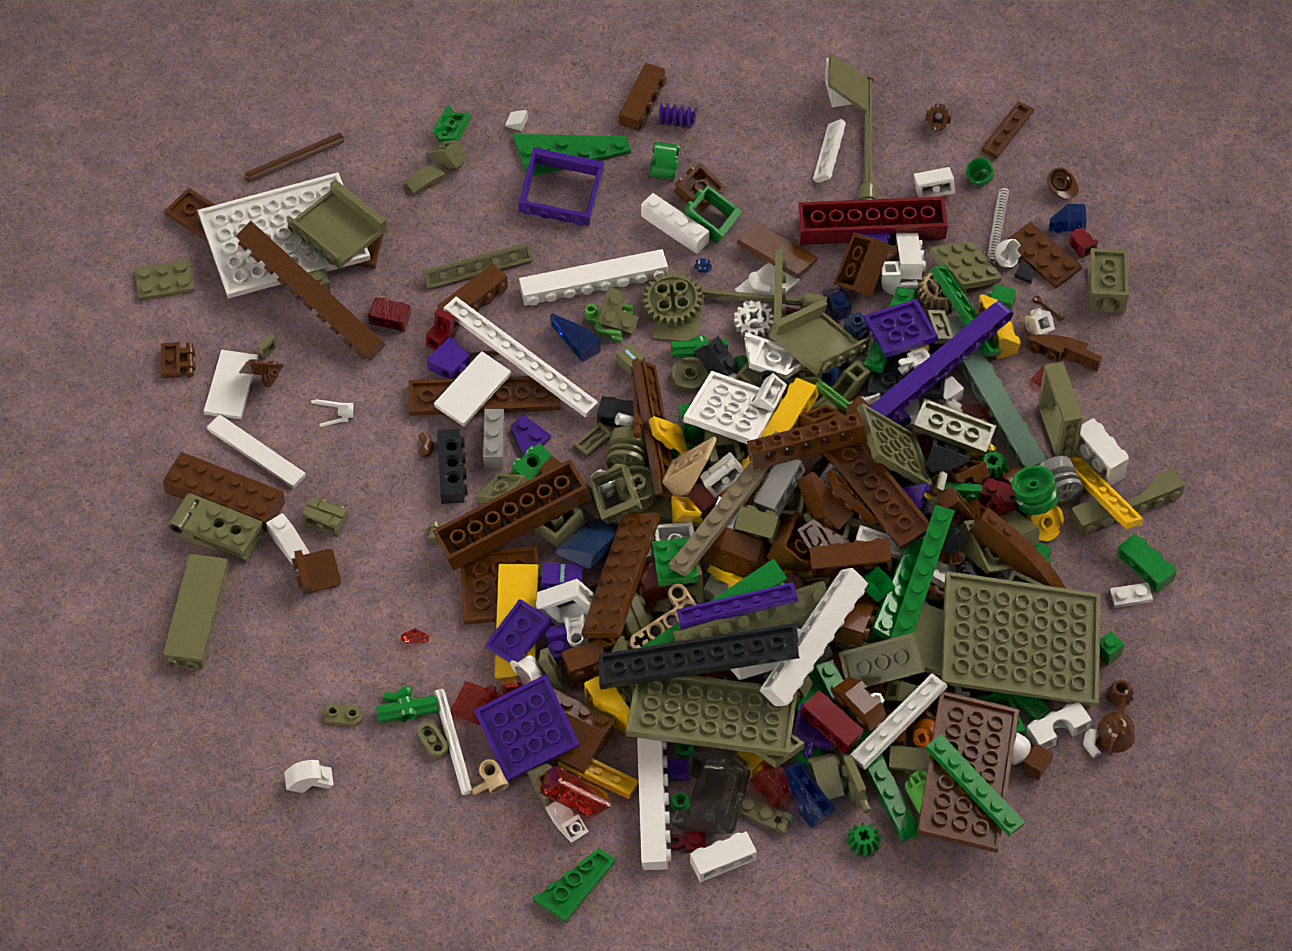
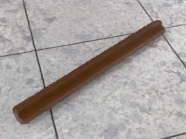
(294, 157)

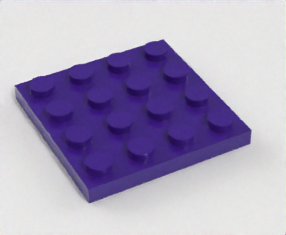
(527, 728)

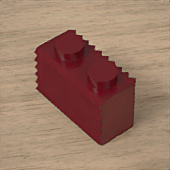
(389, 314)

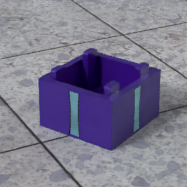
(560, 573)

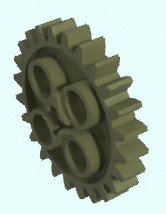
(690, 296)

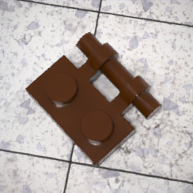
(171, 360)

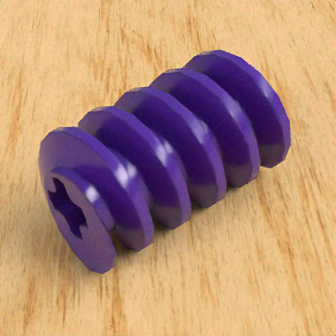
(677, 115)

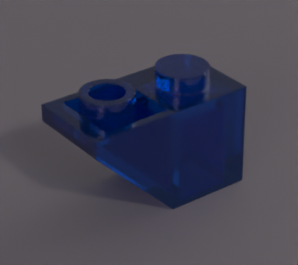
(1068, 219)

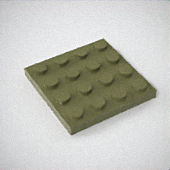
(894, 446)

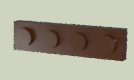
(1007, 130)

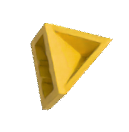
(685, 511)

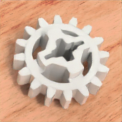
(754, 319)

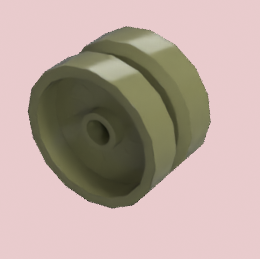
(644, 486)

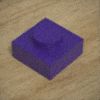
(678, 770)

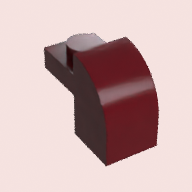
(443, 329)

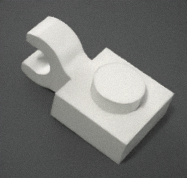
(913, 359)

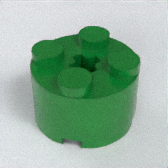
(664, 161)

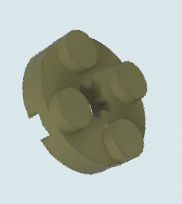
(686, 383)

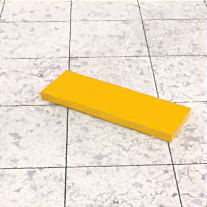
(514, 583)

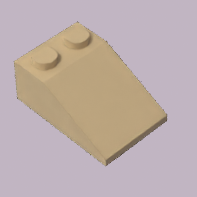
(686, 468)

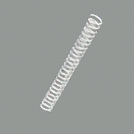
(994, 222)

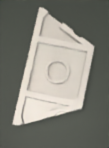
(770, 356)

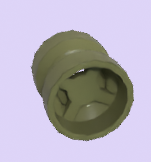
(661, 607)

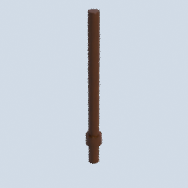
(637, 424)

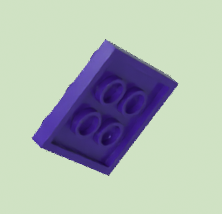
(901, 328)

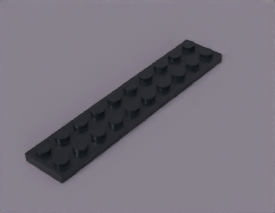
(698, 656)

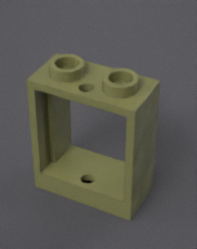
(614, 513)

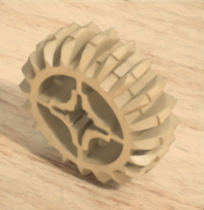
(936, 301)

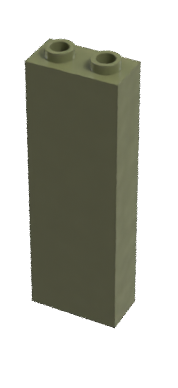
(196, 611)

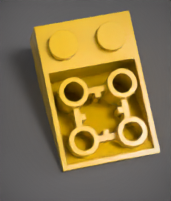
(608, 702)

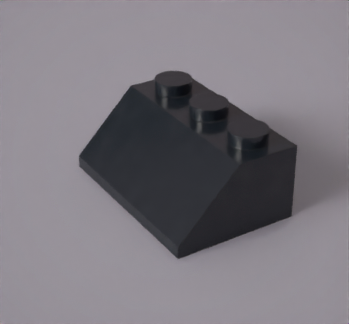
(945, 456)

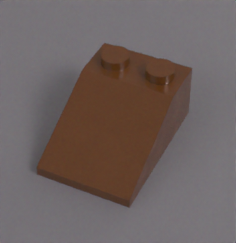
(822, 502)

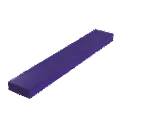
(737, 605)

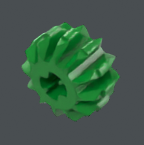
(996, 463)
(856, 842)

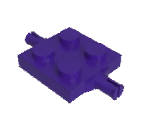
(809, 735)

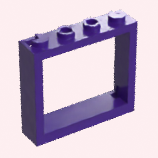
(566, 162)

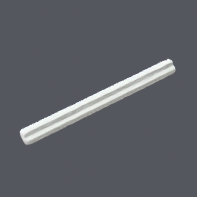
(453, 742)

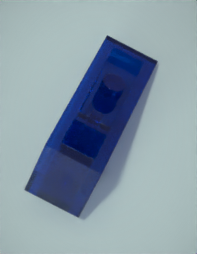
(577, 337)
(809, 797)

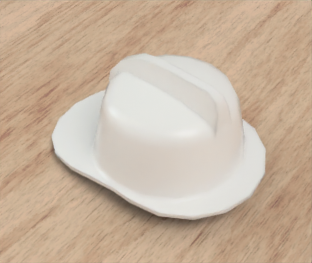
(527, 669)

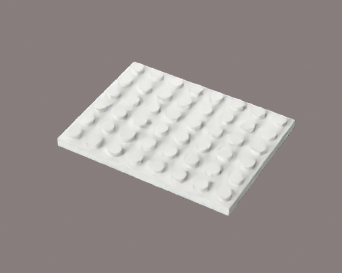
(269, 212)

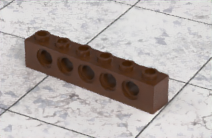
(806, 441)

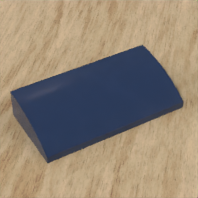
(589, 543)

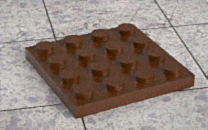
(480, 582)

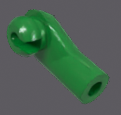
(393, 697)

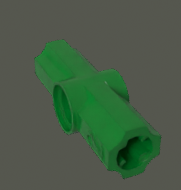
(686, 348)
(406, 709)

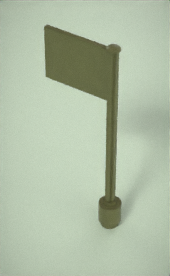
(858, 91)
(691, 329)
(929, 638)

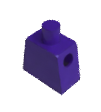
(448, 360)

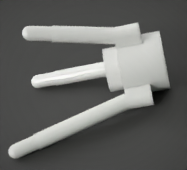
(344, 410)

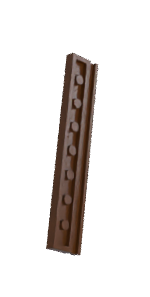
(651, 405)

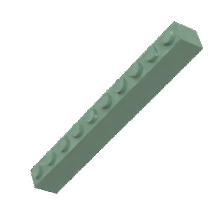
(990, 392)

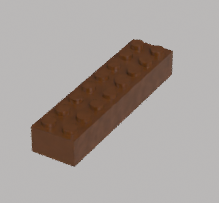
(511, 514)

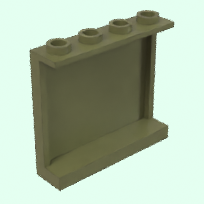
(338, 225)
(816, 339)

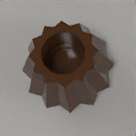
(1117, 691)

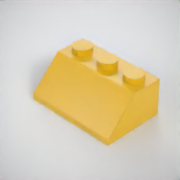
(1005, 336)

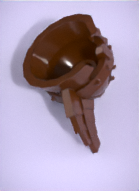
(1116, 730)

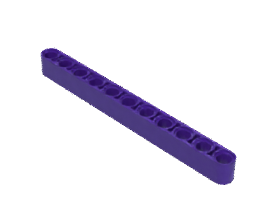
(943, 360)

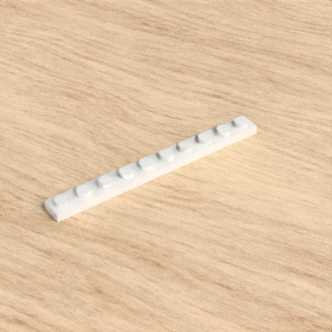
(521, 357)

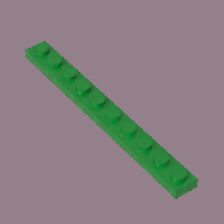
(877, 771)

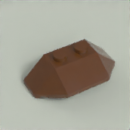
(736, 553)

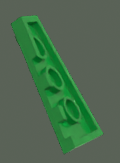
(575, 886)

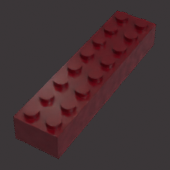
(837, 220)

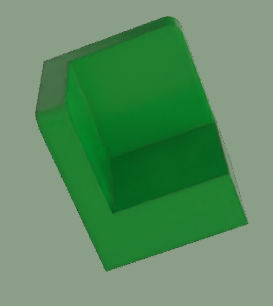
(878, 584)

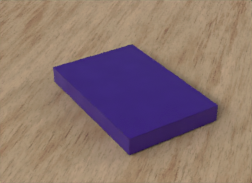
(518, 632)

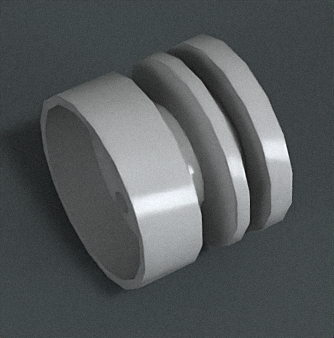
(1065, 478)

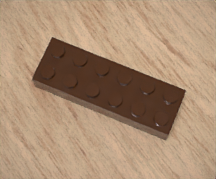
(224, 488)

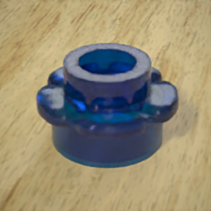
(703, 265)

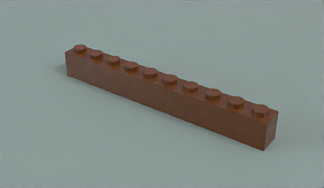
(310, 290)

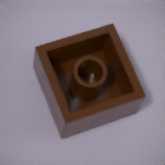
(581, 664)

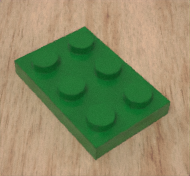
(664, 553)

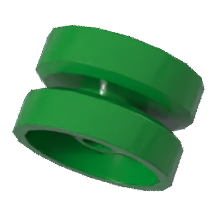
(1035, 490)

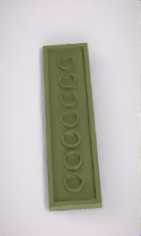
(787, 614)

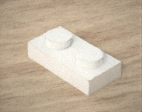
(1131, 595)

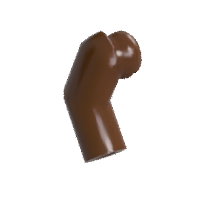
(427, 446)

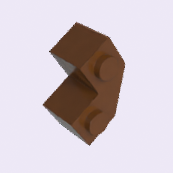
(865, 709)

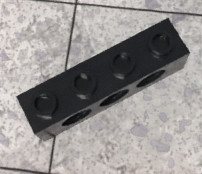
(449, 491)

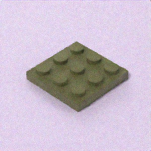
(966, 264)

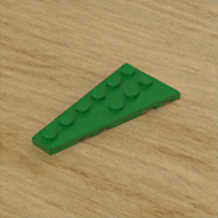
(583, 146)

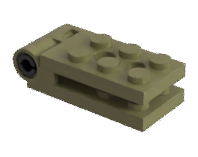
(216, 527)

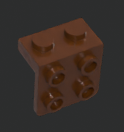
(316, 570)

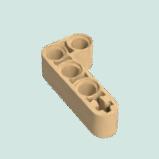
(661, 623)

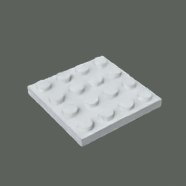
(727, 409)

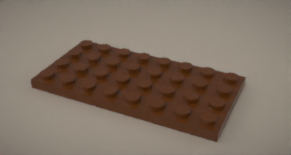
(986, 739)

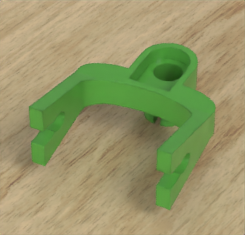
(592, 315)

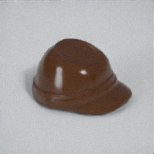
(1062, 183)

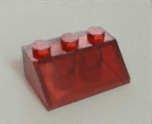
(574, 792)

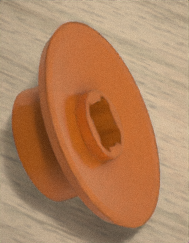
(923, 732)

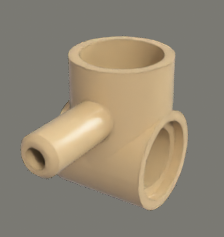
(495, 782)

